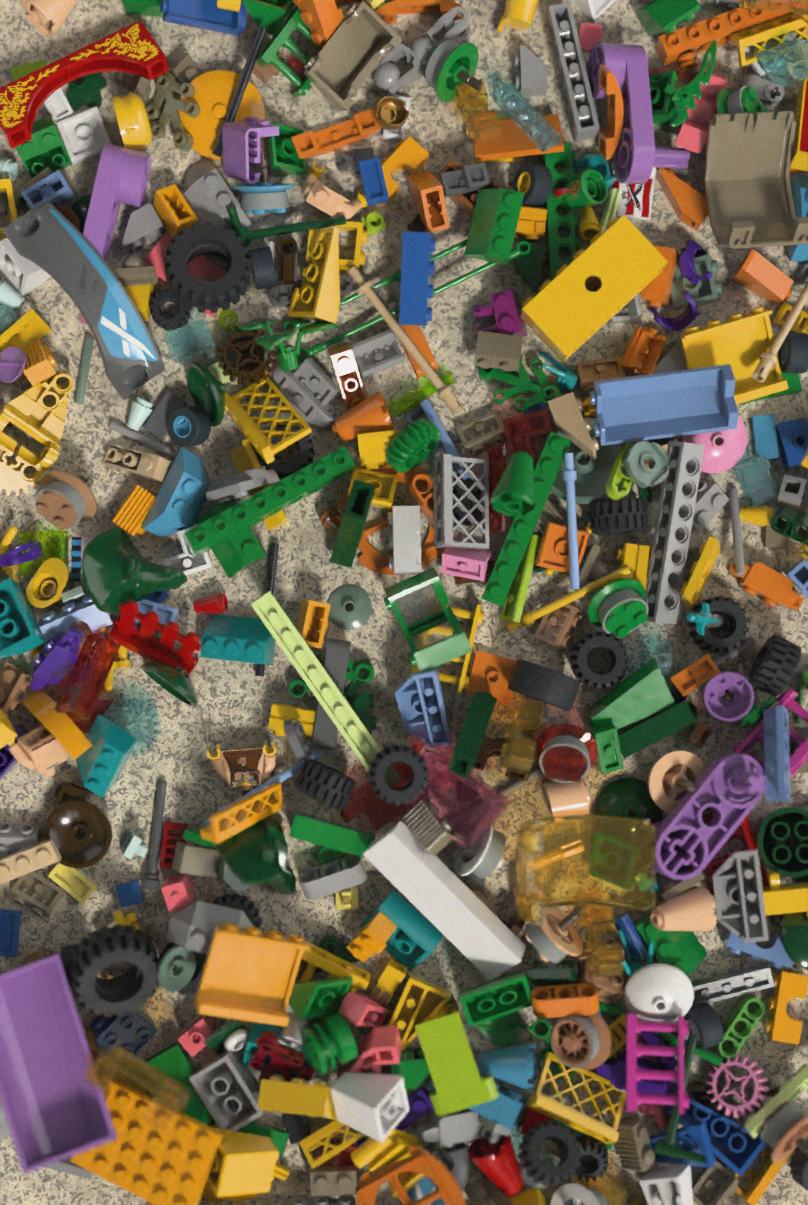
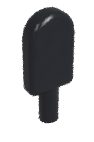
(298, 1129)

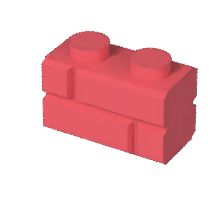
(364, 1010)

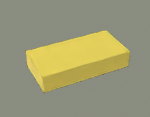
(73, 882)

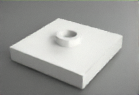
(84, 135)

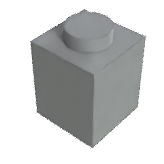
(791, 491)

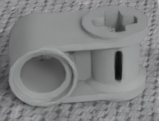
(764, 90)

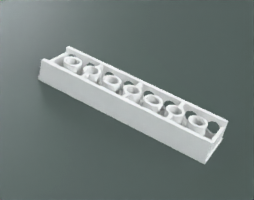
(445, 901)

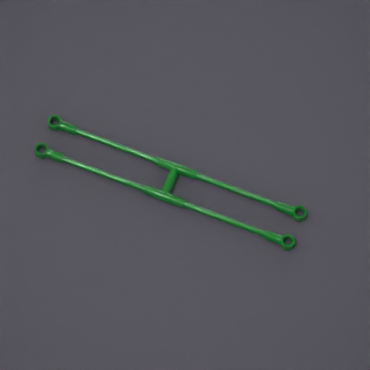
(396, 276)

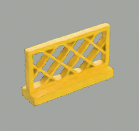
(252, 430)
(570, 1116)

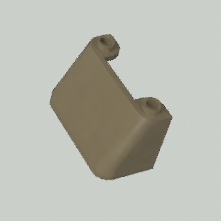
(351, 55)

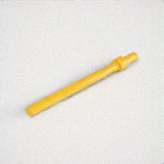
(529, 617)

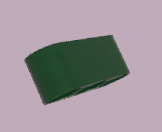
(793, 524)

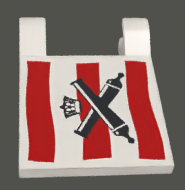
(635, 198)

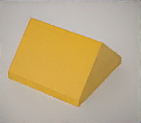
(384, 483)

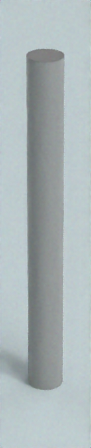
(143, 439)
(736, 531)

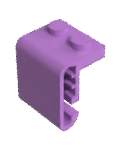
(242, 146)

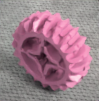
(741, 1094)

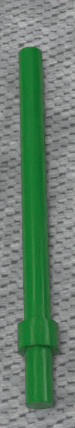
(614, 1011)

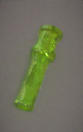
(412, 398)

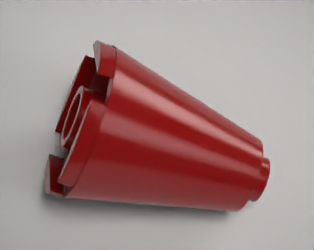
(498, 1163)

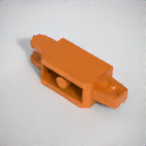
(769, 585)

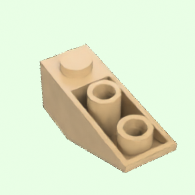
(570, 422)
(137, 462)

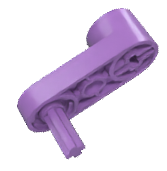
(636, 148)
(119, 179)
(688, 835)

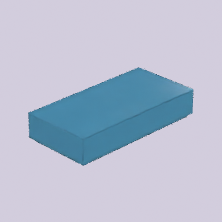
(765, 436)

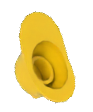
(47, 583)

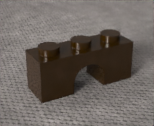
(492, 748)

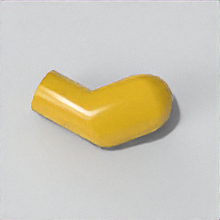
(445, 1010)

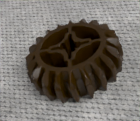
(251, 347)

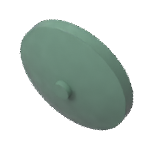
(591, 473)

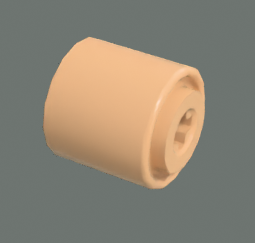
(567, 798)

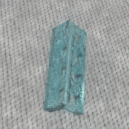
(525, 115)

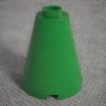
(516, 487)

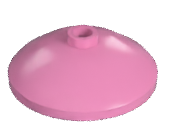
(726, 454)

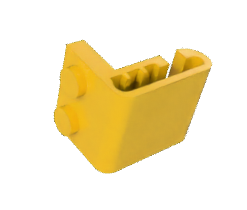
(380, 1154)

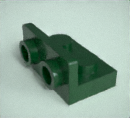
(554, 973)

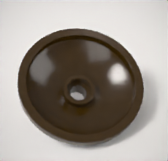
(75, 848)

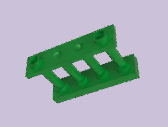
(283, 38)

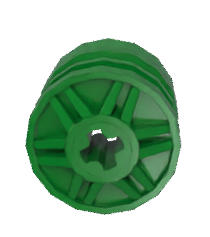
(330, 1043)

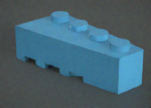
(503, 1110)

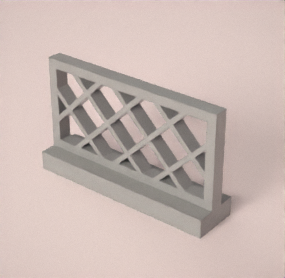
(444, 502)

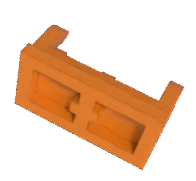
(643, 352)
(694, 676)

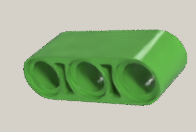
(749, 1019)

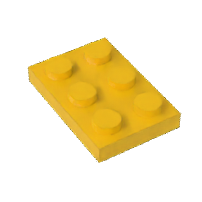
(700, 572)

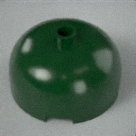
(788, 858)

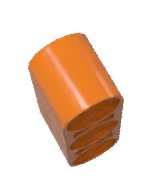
(416, 336)
(421, 497)
(565, 1000)

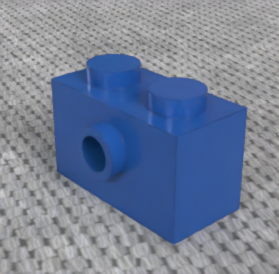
(792, 442)

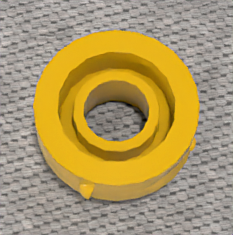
(133, 121)

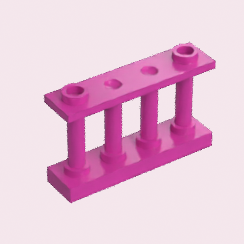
(801, 755)
(633, 1074)

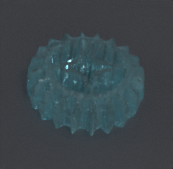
(144, 714)

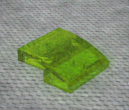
(53, 546)

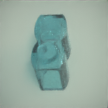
(190, 341)
(756, 479)

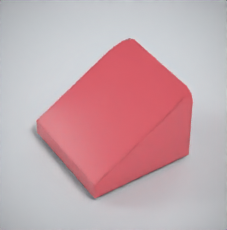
(589, 35)

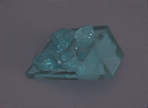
(786, 62)

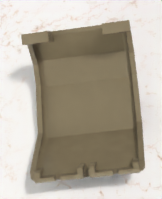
(750, 180)

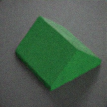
(283, 154)

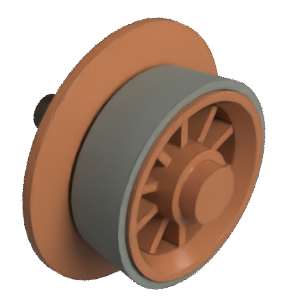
(581, 1041)

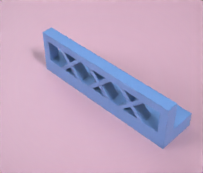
(446, 443)
(777, 754)

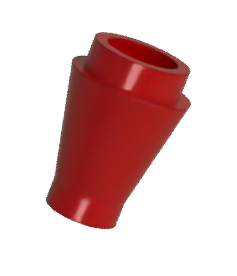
(213, 603)

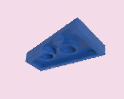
(692, 1138)

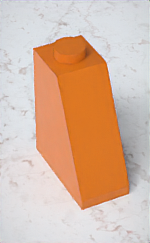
(429, 201)
(763, 278)
(659, 289)

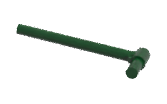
(247, 236)
(668, 1145)

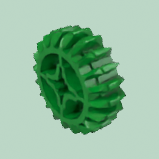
(413, 445)

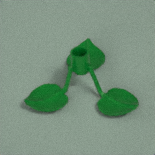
(286, 353)
(504, 1032)

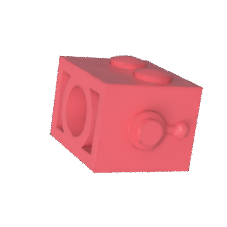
(178, 892)
(201, 1026)

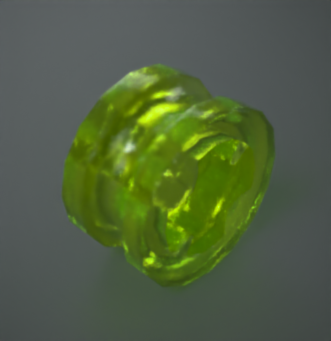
(221, 320)

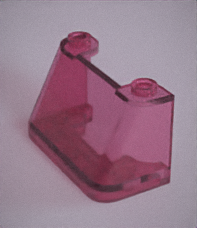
(464, 802)

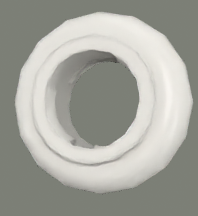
(236, 1040)

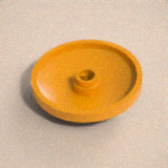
(214, 95)

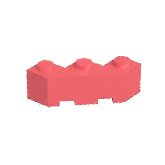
(694, 129)
(377, 1048)

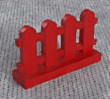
(151, 647)

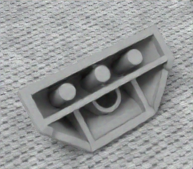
(210, 196)
(740, 896)
(195, 924)

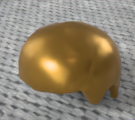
(390, 113)

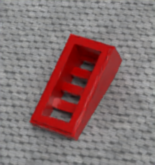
(165, 845)

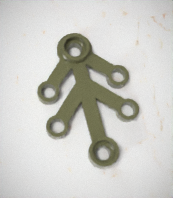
(165, 87)

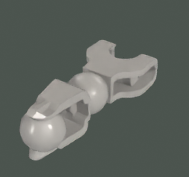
(388, 76)

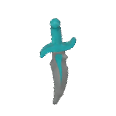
(706, 618)

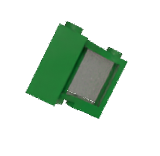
(424, 621)

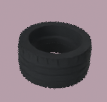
(544, 684)

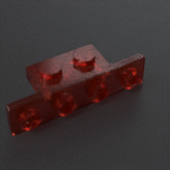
(497, 464)

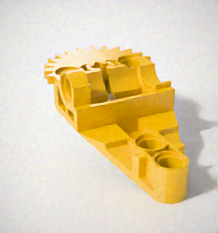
(40, 421)

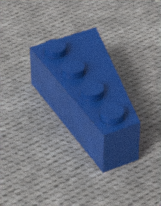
(416, 278)
(728, 1138)

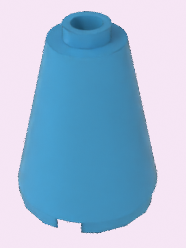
(510, 1064)

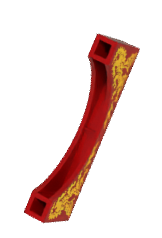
(126, 51)

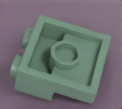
(704, 291)

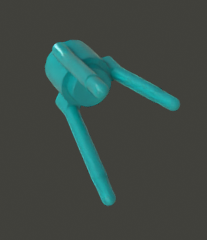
(565, 378)
(634, 966)

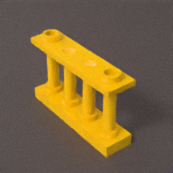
(463, 680)
(335, 967)

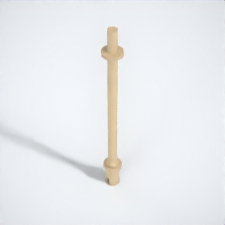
(769, 359)
(444, 391)

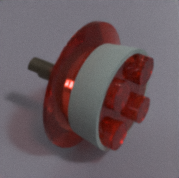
(566, 752)

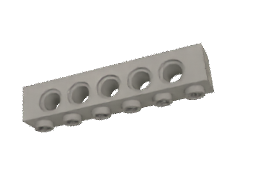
(572, 72)

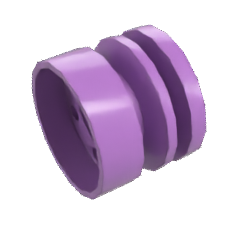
(723, 708)

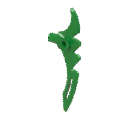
(684, 95)

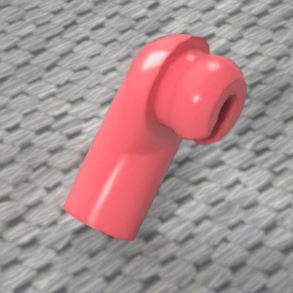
(657, 1111)

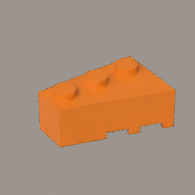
(321, 18)

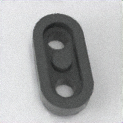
(295, 734)

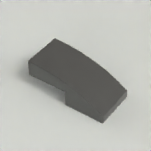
(464, 180)

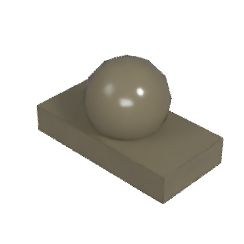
(135, 273)
(590, 567)

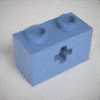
(50, 189)

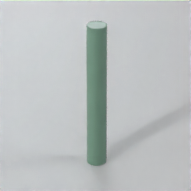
(84, 370)

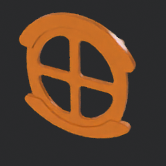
(373, 559)
(419, 1162)

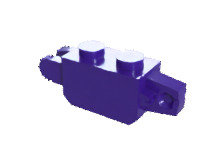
(56, 659)
(616, 1071)

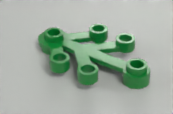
(522, 385)
(350, 675)

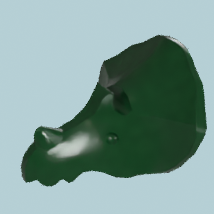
(119, 573)
(260, 856)

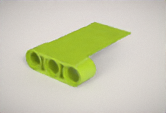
(453, 1066)

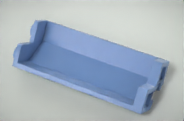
(664, 405)

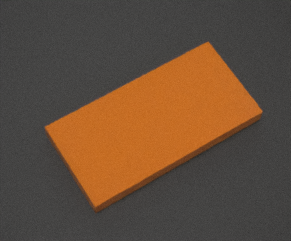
(516, 143)

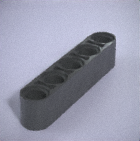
(336, 667)

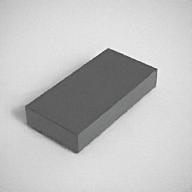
(158, 420)

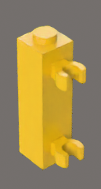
(785, 897)

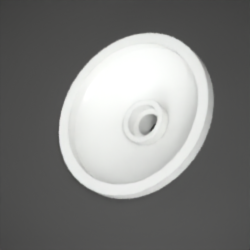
(655, 985)

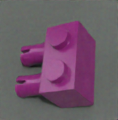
(507, 311)

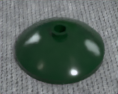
(206, 391)
(172, 680)
(625, 795)
(795, 937)

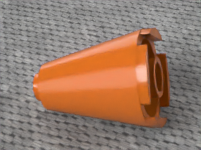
(366, 417)

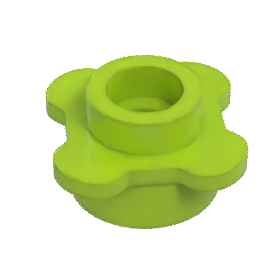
(375, 217)

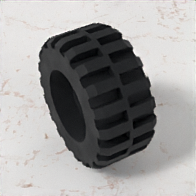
(214, 241)
(119, 993)

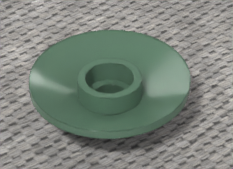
(354, 618)
(176, 968)

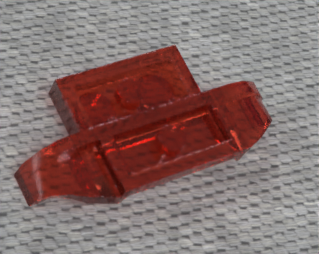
(376, 809)

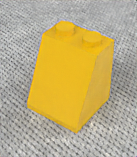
(242, 1164)

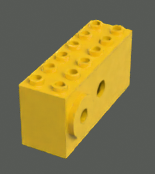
(616, 264)

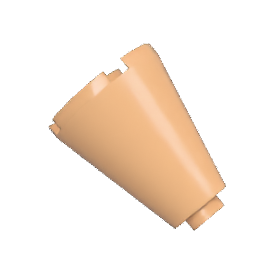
(48, 14)
(686, 912)

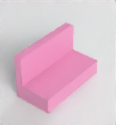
(466, 562)

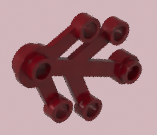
(269, 1043)

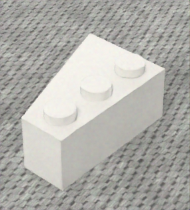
(405, 540)
(668, 1185)

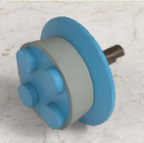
(264, 195)

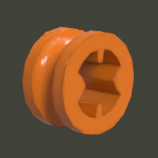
(688, 62)

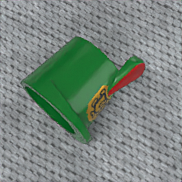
(584, 191)

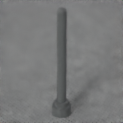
(151, 878)

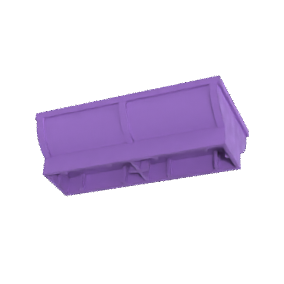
(44, 1068)

